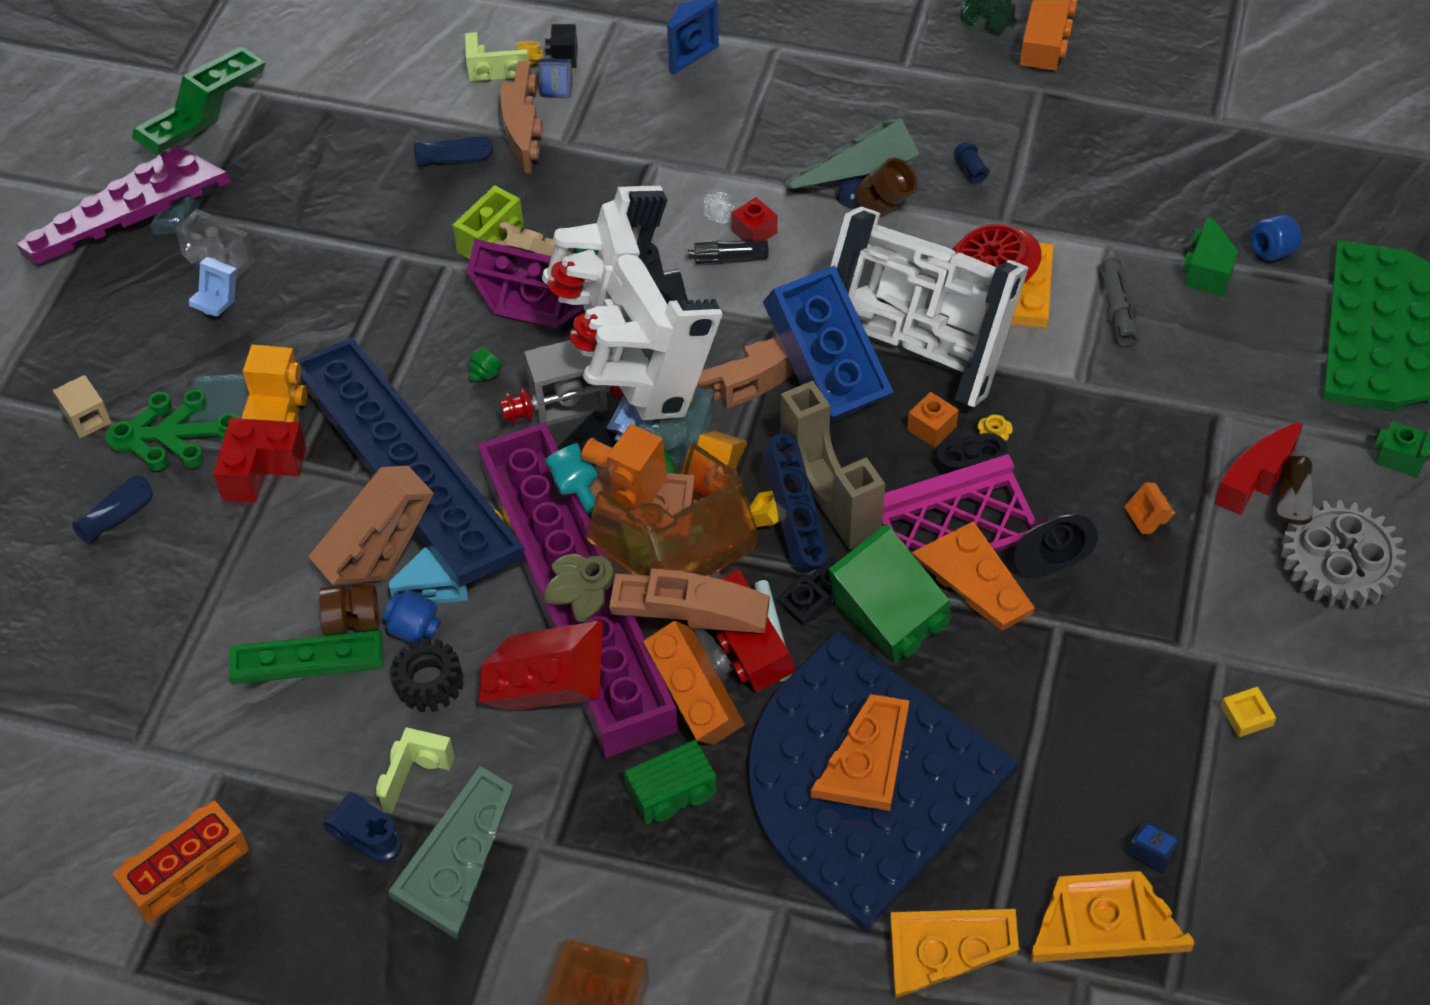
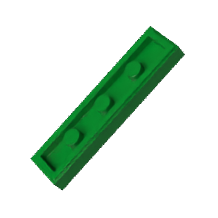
(306, 657)

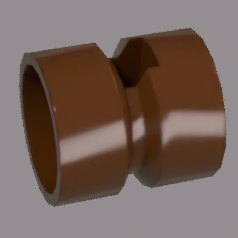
(887, 186)
(349, 608)

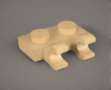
(527, 240)

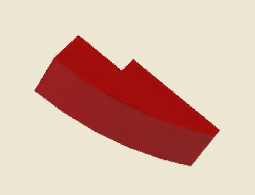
(1257, 469)

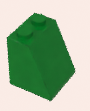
(889, 595)

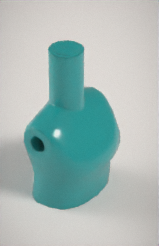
(573, 474)

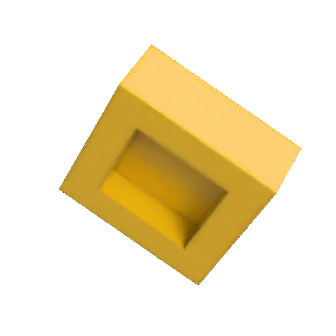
(765, 509)
(1248, 711)

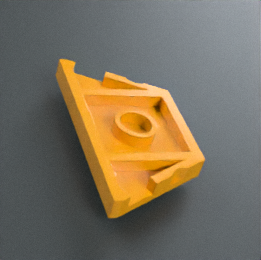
(1107, 919)

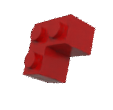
(257, 449)

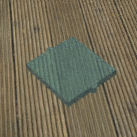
(223, 396)

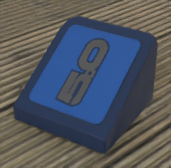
(555, 78)
(1153, 847)

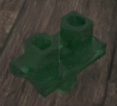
(998, 14)

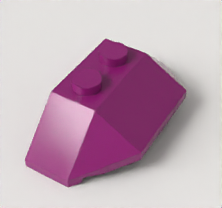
(514, 285)

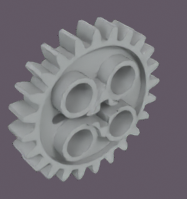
(1344, 555)

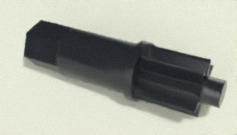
(728, 251)

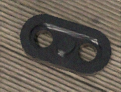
(969, 451)

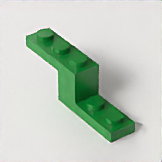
(198, 100)

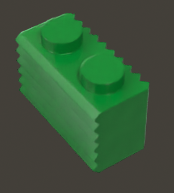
(670, 782)

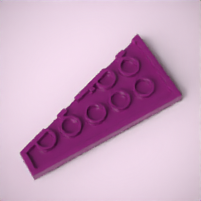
(125, 201)

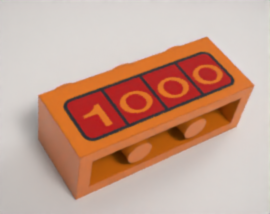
(180, 861)

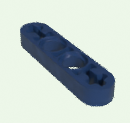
(789, 502)

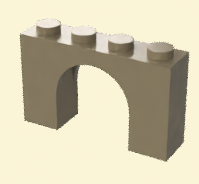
(847, 495)

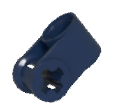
(364, 828)

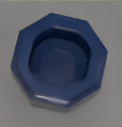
(847, 192)

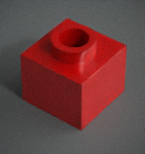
(754, 221)

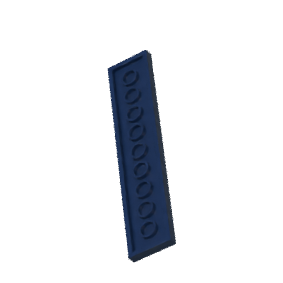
(386, 433)

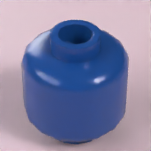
(1276, 237)
(411, 617)

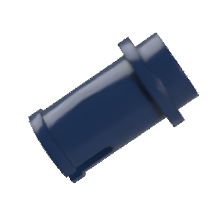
(966, 155)

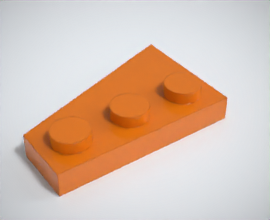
(976, 573)
(868, 759)

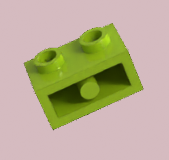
(484, 219)

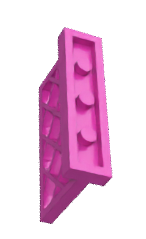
(953, 487)

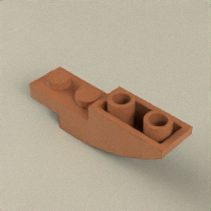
(520, 116)
(747, 378)
(690, 597)

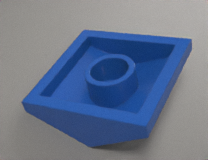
(692, 33)

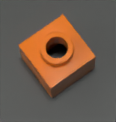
(932, 419)

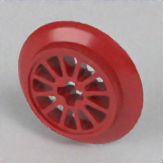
(1006, 245)

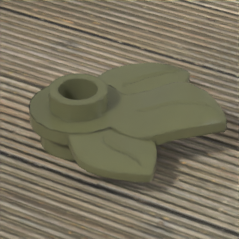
(576, 585)

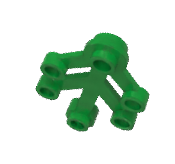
(129, 435)

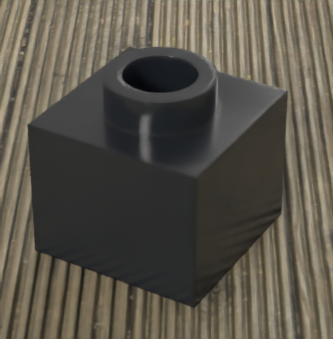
(562, 43)

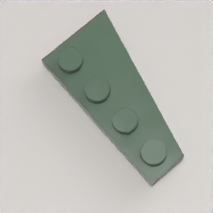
(450, 862)

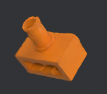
(633, 464)

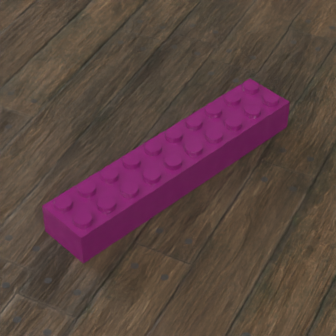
(632, 695)

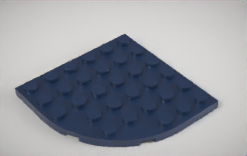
(850, 852)

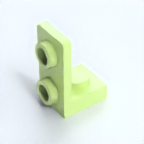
(490, 65)
(416, 746)

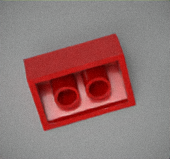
(544, 668)

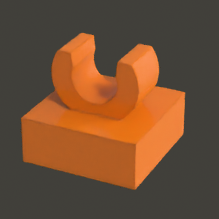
(1149, 508)

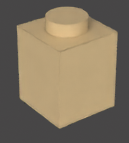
(82, 406)

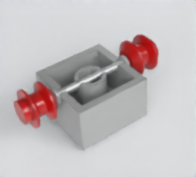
(557, 387)

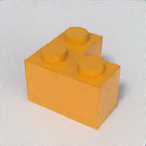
(273, 384)

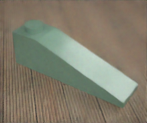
(869, 151)

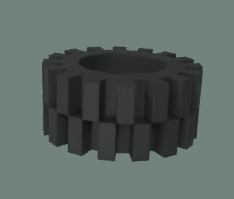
(431, 692)

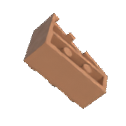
(374, 528)

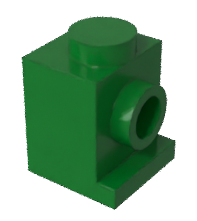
(1403, 448)

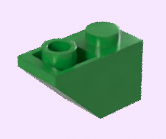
(1212, 261)

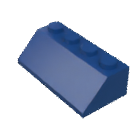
(827, 342)

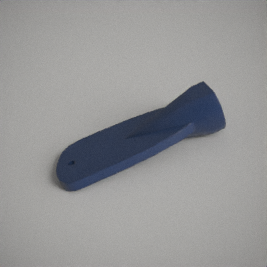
(453, 150)
(114, 508)

